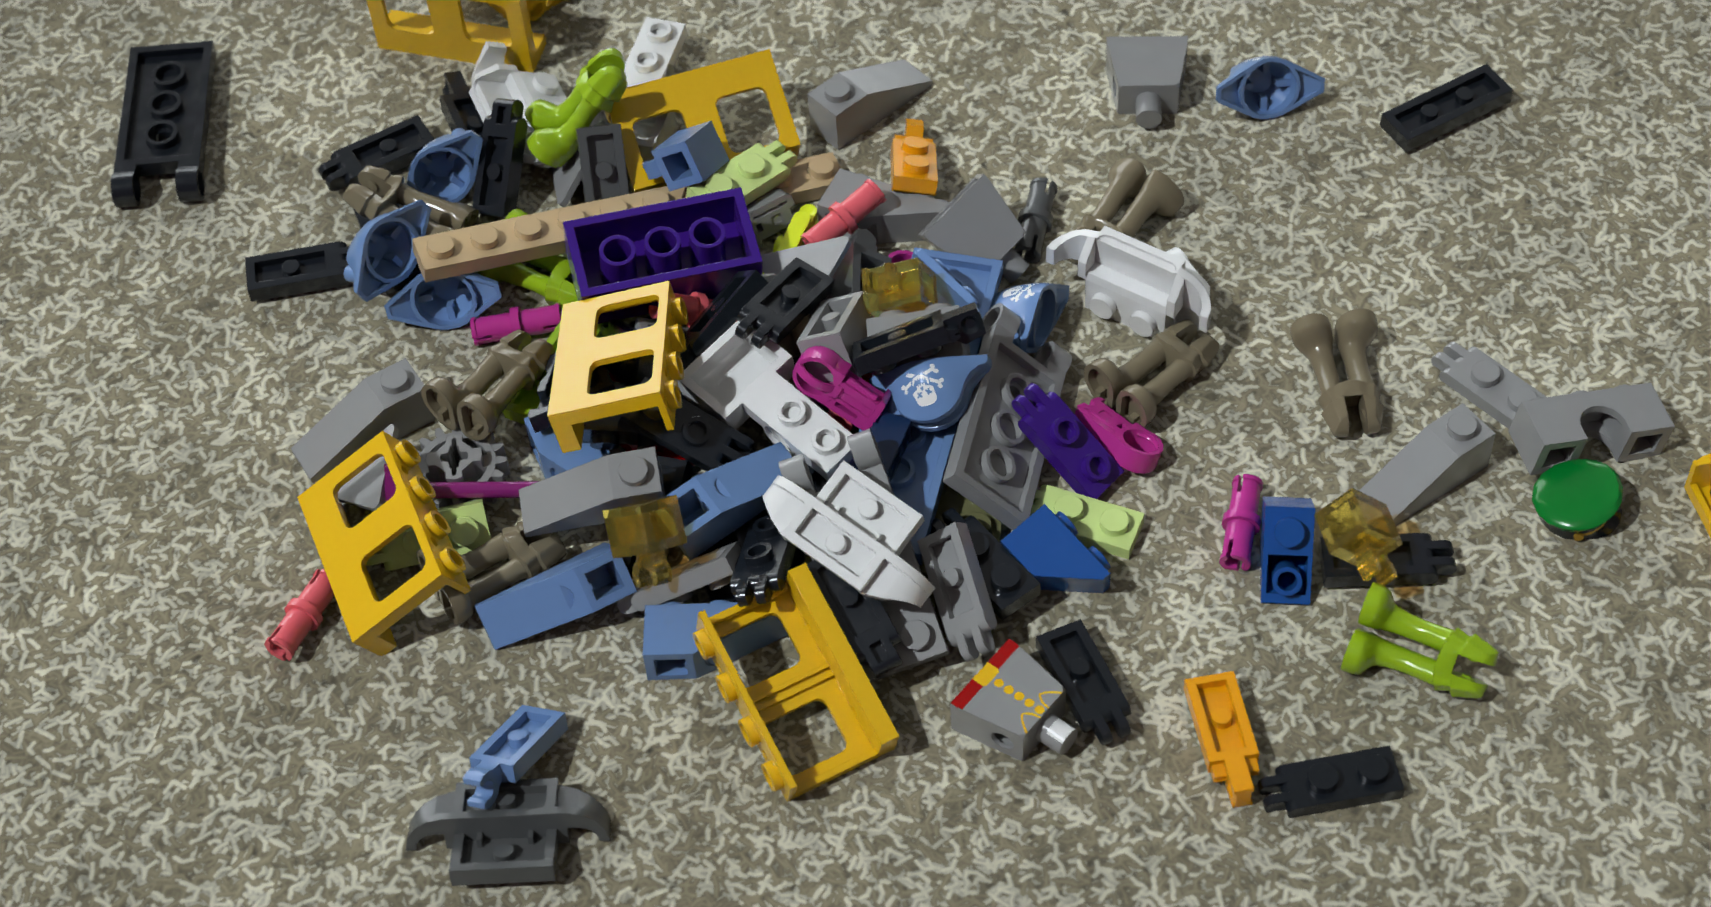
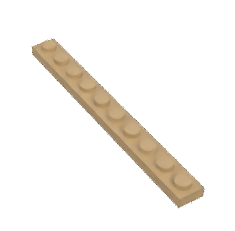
(542, 233)

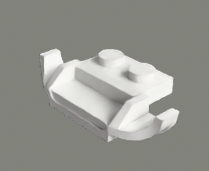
(499, 80)
(1131, 280)
(853, 532)

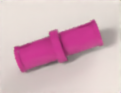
(533, 321)
(1241, 522)

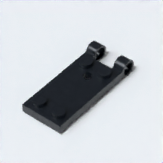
(164, 98)

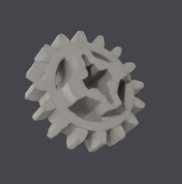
(460, 459)

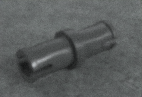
(1036, 219)

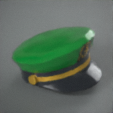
(1579, 499)

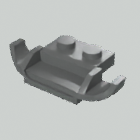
(512, 838)

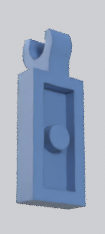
(512, 751)

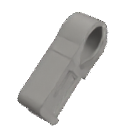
(770, 213)

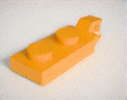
(914, 161)
(1224, 733)

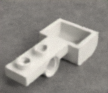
(649, 60)
(743, 382)

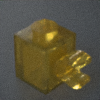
(899, 286)
(646, 531)
(1361, 533)

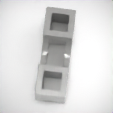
(1622, 417)

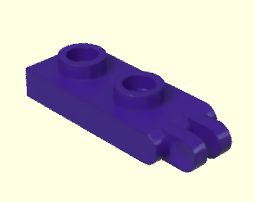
(1065, 442)

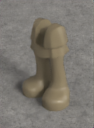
(1128, 181)
(383, 192)
(1352, 336)
(1168, 349)
(512, 360)
(526, 559)

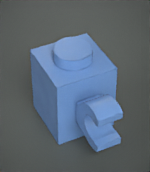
(687, 157)

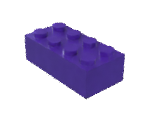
(684, 241)

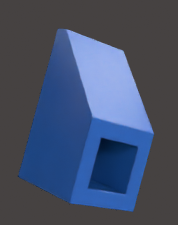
(1286, 550)
(1054, 555)

